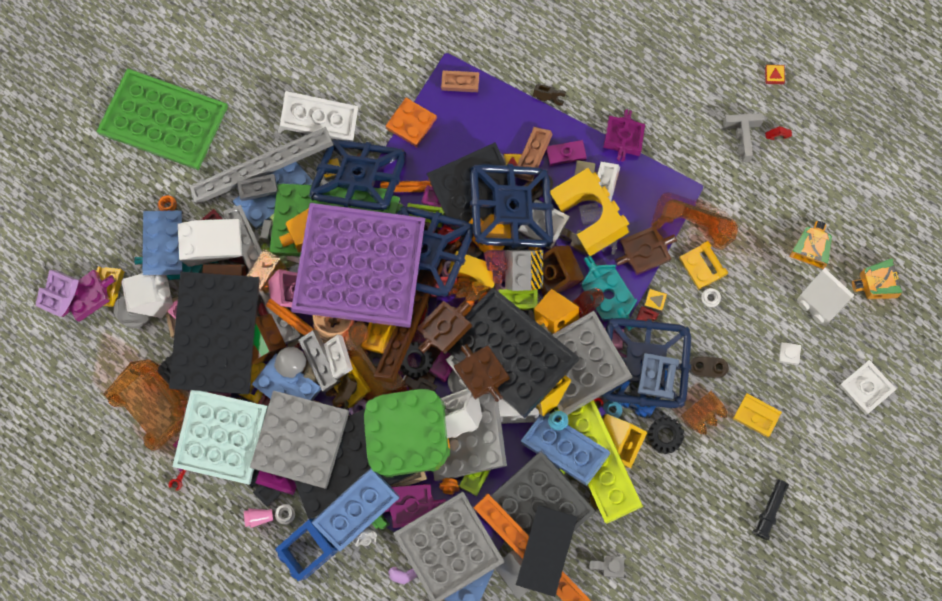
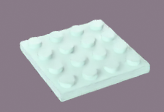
(219, 436)

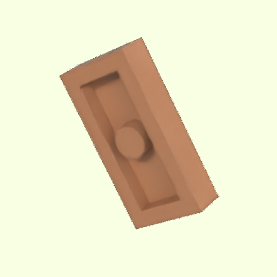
(460, 81)

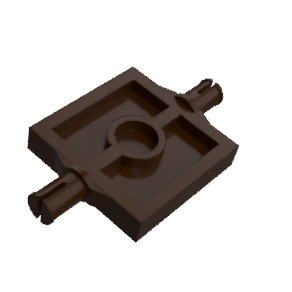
(645, 250)
(444, 327)
(481, 372)

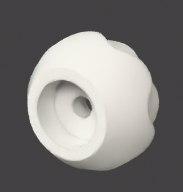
(365, 537)

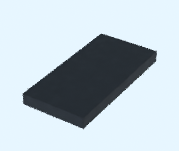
(546, 551)

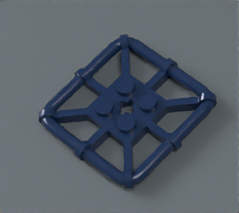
(363, 182)
(503, 213)
(436, 245)
(635, 354)

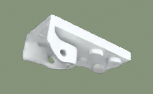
(310, 114)

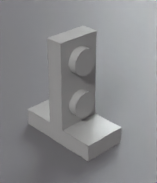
(743, 123)

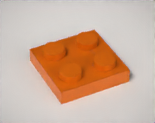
(411, 122)

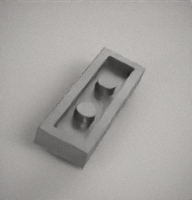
(318, 360)

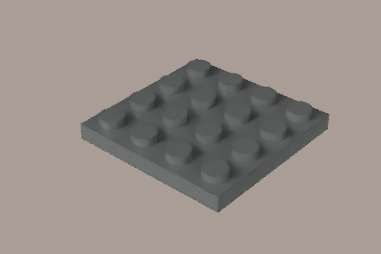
(543, 485)

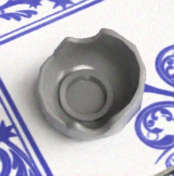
(290, 362)

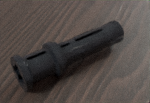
(768, 518)

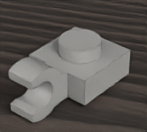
(611, 566)

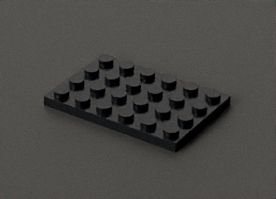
(214, 333)
(523, 348)
(347, 469)

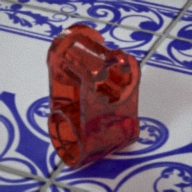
(585, 302)

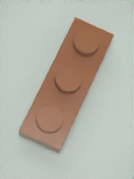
(534, 151)

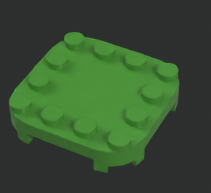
(406, 432)

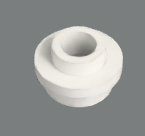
(717, 297)
(278, 514)

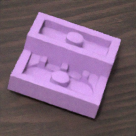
(58, 293)

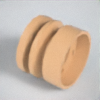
(326, 332)

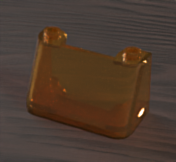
(721, 225)
(353, 340)
(149, 402)

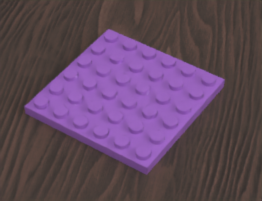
(359, 265)

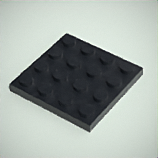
(453, 184)

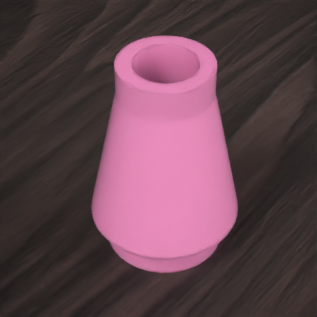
(256, 517)

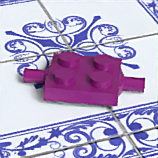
(624, 135)
(89, 295)
(412, 504)

